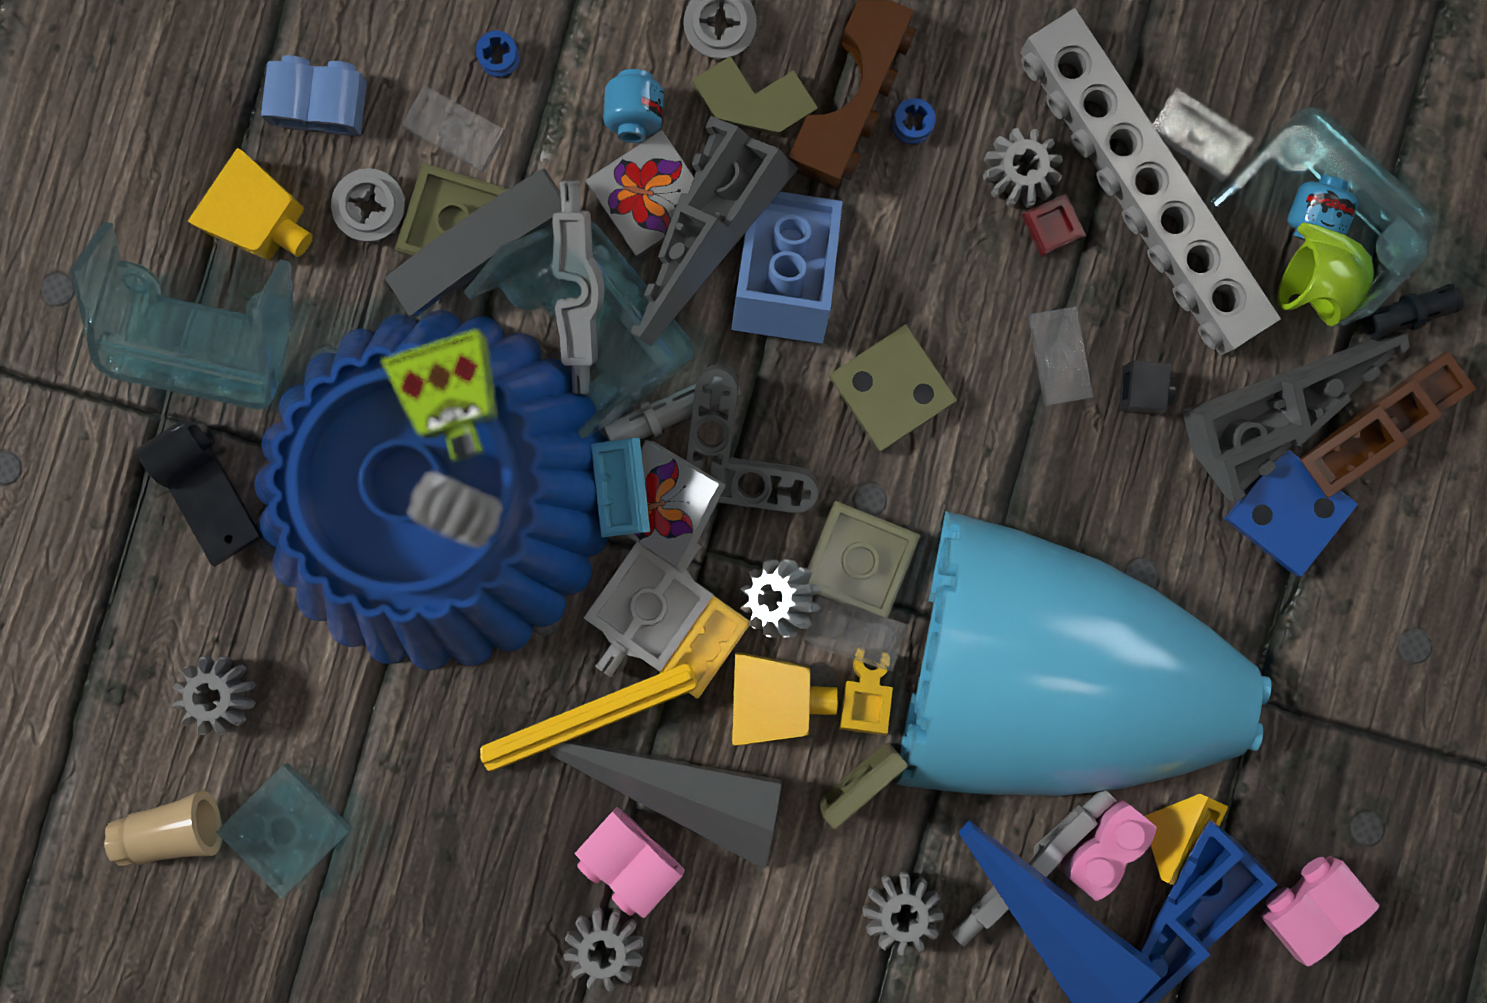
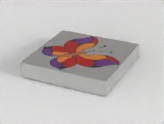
(642, 191)
(677, 502)

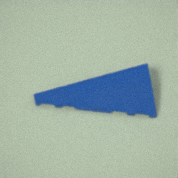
(1207, 899)
(1078, 949)

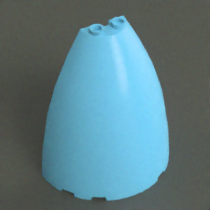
(1065, 675)

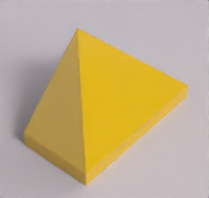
(1179, 830)

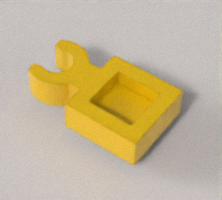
(866, 702)

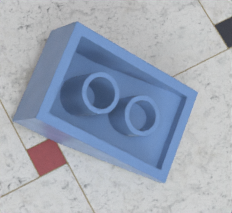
(789, 269)

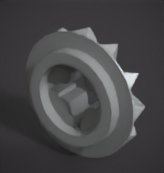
(734, 40)
(359, 187)

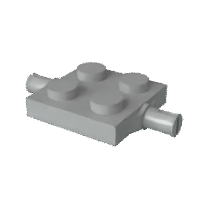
(647, 608)

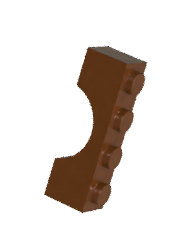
(829, 141)

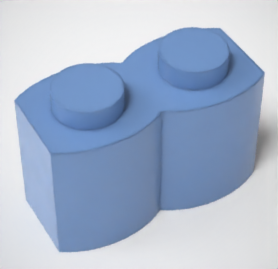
(314, 97)

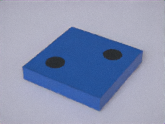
(1289, 514)

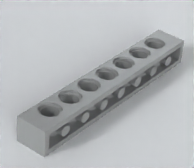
(1098, 81)

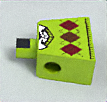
(447, 390)

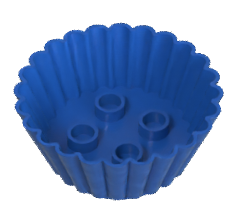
(346, 483)

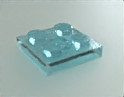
(284, 830)

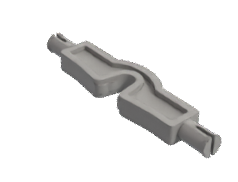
(575, 262)
(1046, 857)

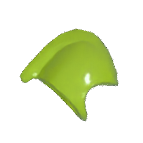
(1327, 273)

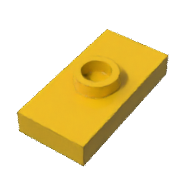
(709, 642)

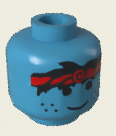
(633, 105)
(1323, 205)

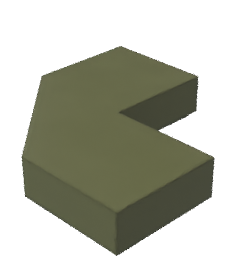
(769, 110)

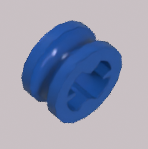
(485, 48)
(911, 136)

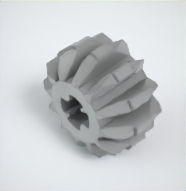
(1039, 163)
(455, 509)
(786, 581)
(217, 713)
(915, 923)
(592, 960)

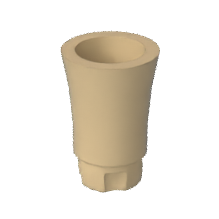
(166, 832)

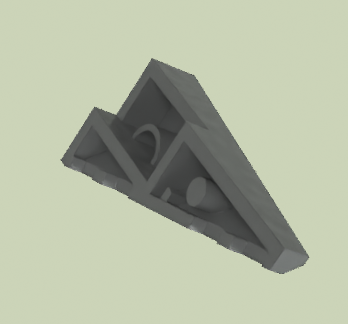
(728, 193)
(1254, 426)
(716, 803)

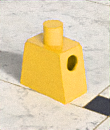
(251, 211)
(775, 699)

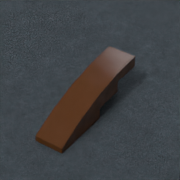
(1387, 424)

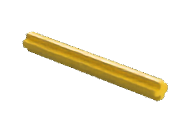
(588, 717)

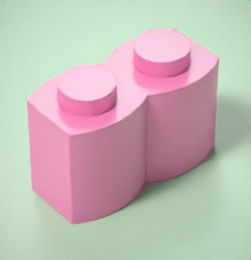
(1102, 855)
(629, 863)
(1318, 909)

